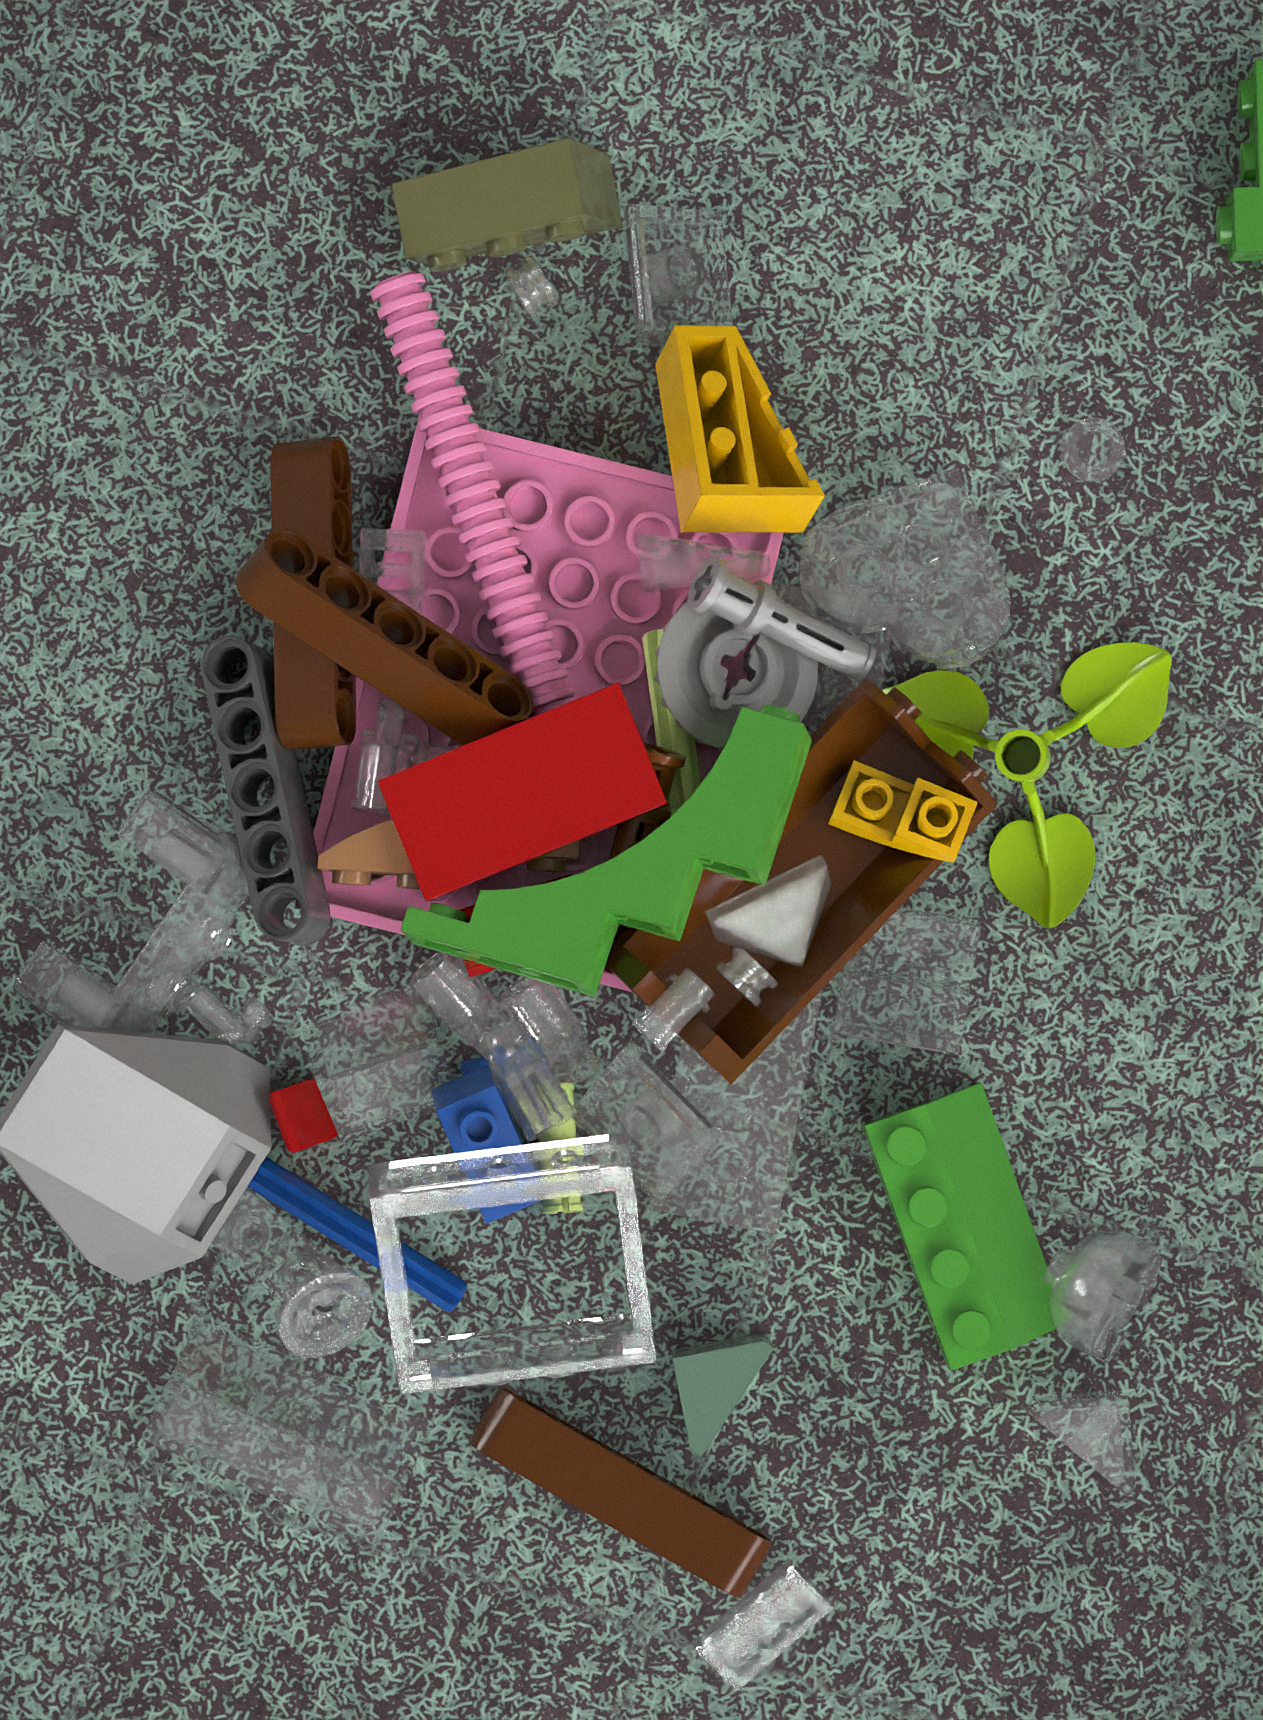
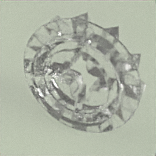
(324, 1332)

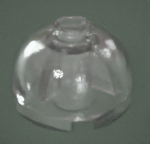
(1100, 1289)

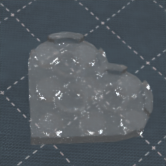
(911, 568)

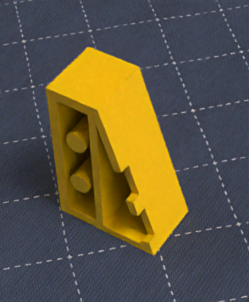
(725, 442)

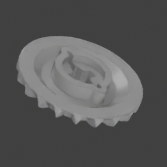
(695, 680)

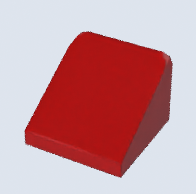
(302, 1116)

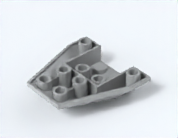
(138, 1142)

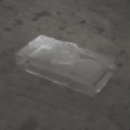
(762, 1624)

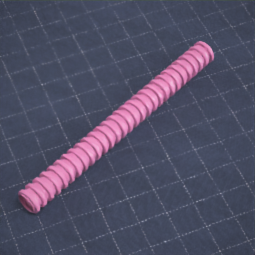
(471, 489)

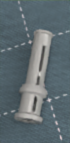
(756, 610)

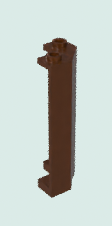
(865, 878)

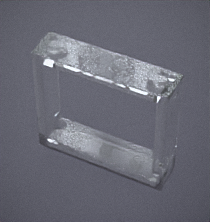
(497, 1179)

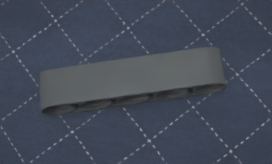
(284, 814)

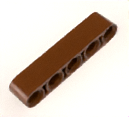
(314, 499)
(380, 639)
(620, 1493)

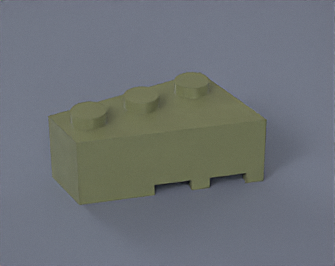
(506, 204)

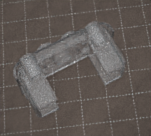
(187, 936)

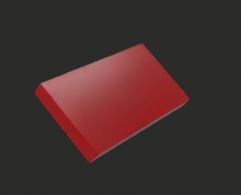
(522, 792)

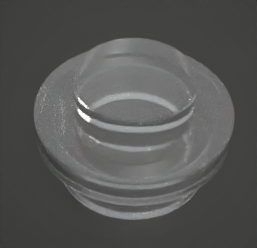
(1093, 449)

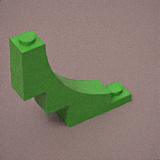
(568, 925)

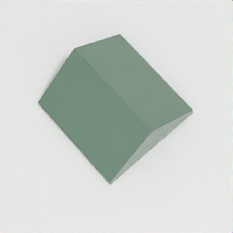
(713, 1381)

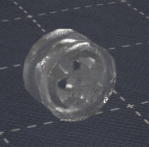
(530, 286)
(746, 975)

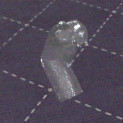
(227, 1022)

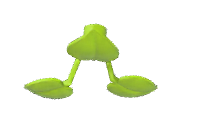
(1121, 698)

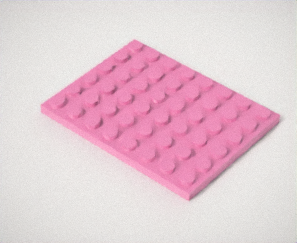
(581, 547)

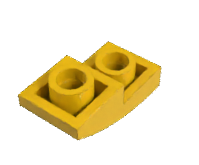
(901, 814)

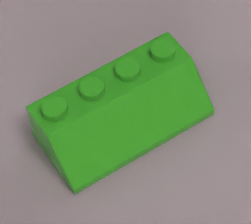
(963, 1225)

